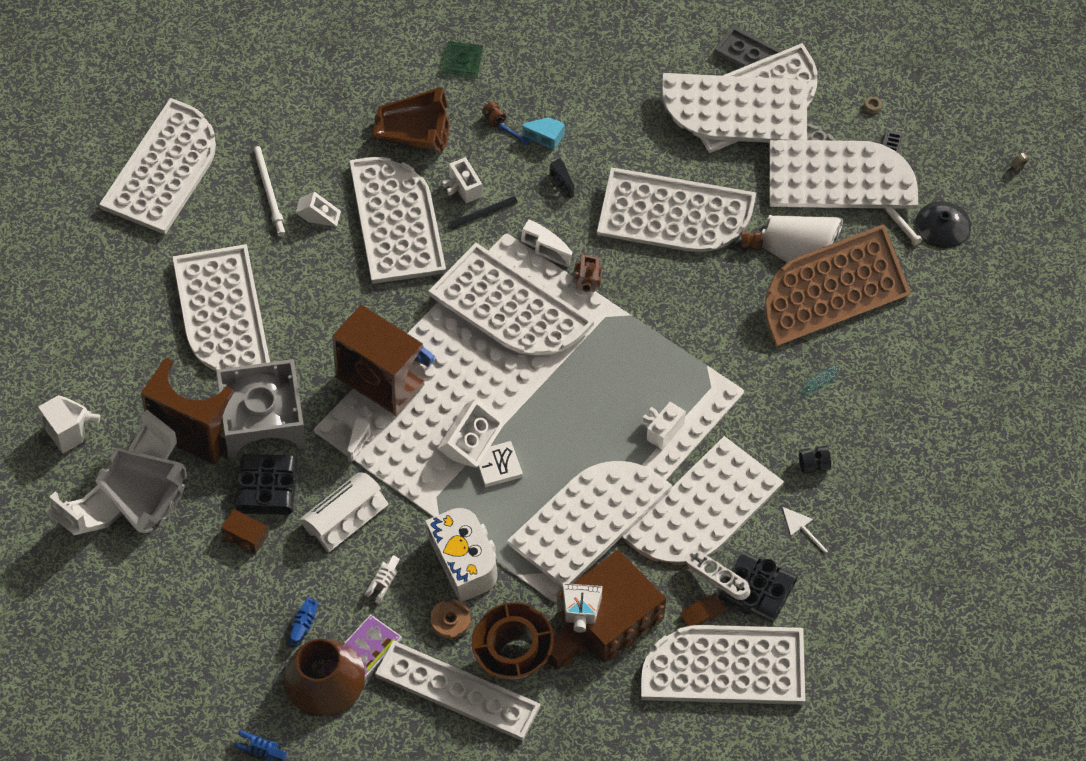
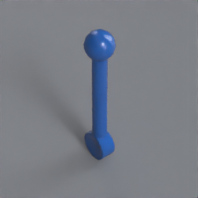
(526, 141)

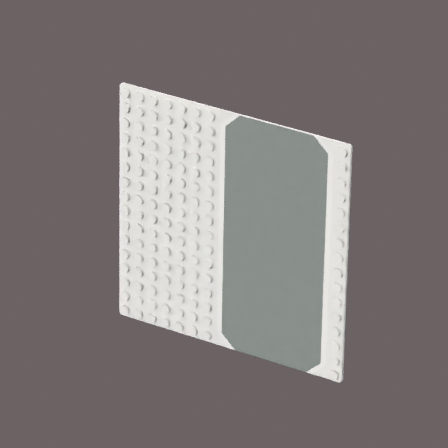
(556, 410)

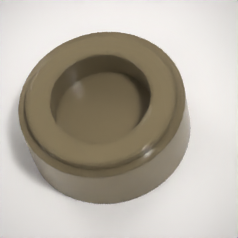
(872, 105)
(1020, 161)

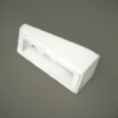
(359, 435)

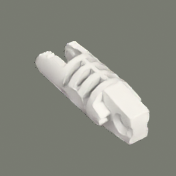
(383, 578)

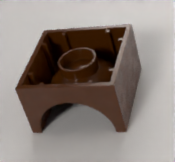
(377, 359)

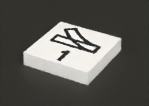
(500, 465)

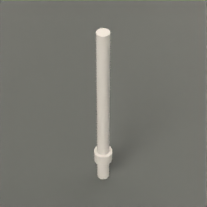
(277, 218)

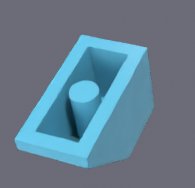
(544, 131)

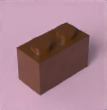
(244, 531)
(567, 645)

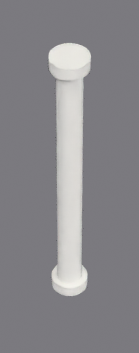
(904, 226)

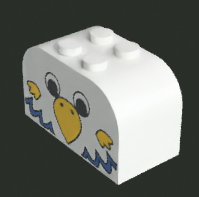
(464, 552)

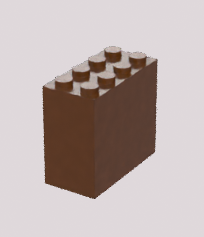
(626, 609)

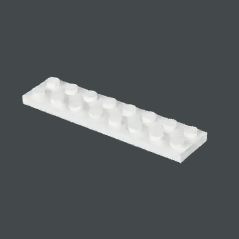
(458, 690)

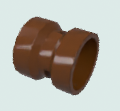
(494, 114)
(752, 240)

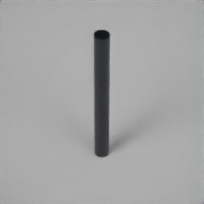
(480, 213)

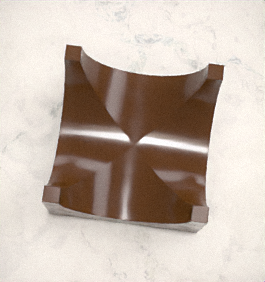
(193, 421)

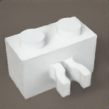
(464, 180)
(664, 425)

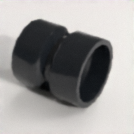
(808, 458)

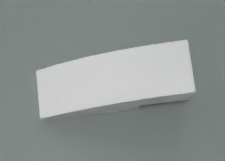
(546, 243)

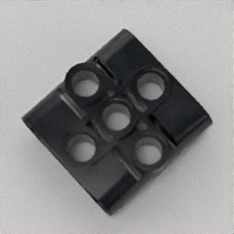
(279, 497)
(771, 584)

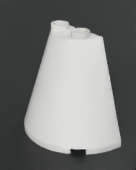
(797, 235)

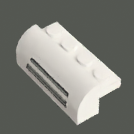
(344, 511)

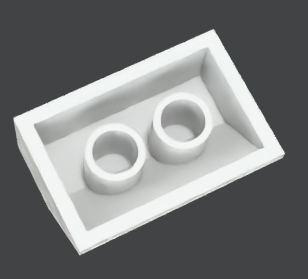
(471, 434)

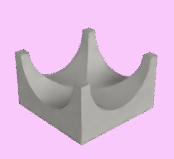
(262, 404)

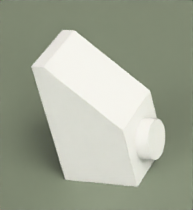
(317, 210)

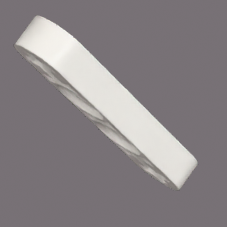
(719, 572)

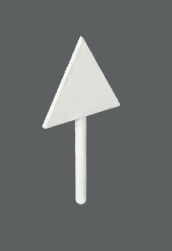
(798, 521)

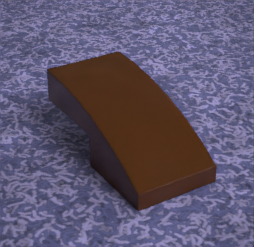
(704, 609)

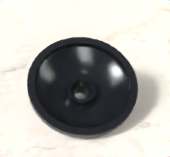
(943, 231)

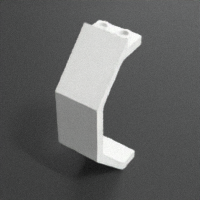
(96, 508)

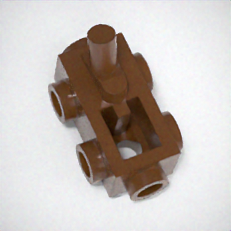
(587, 275)

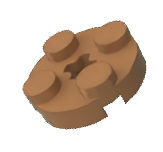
(448, 609)

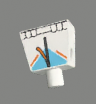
(581, 604)

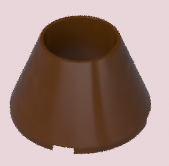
(507, 624)
(329, 694)

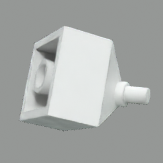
(65, 421)

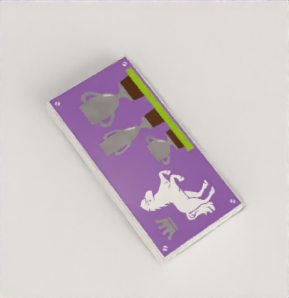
(370, 642)

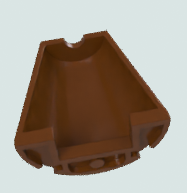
(415, 121)

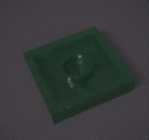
(463, 59)

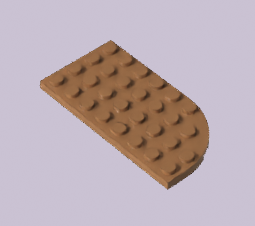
(833, 285)

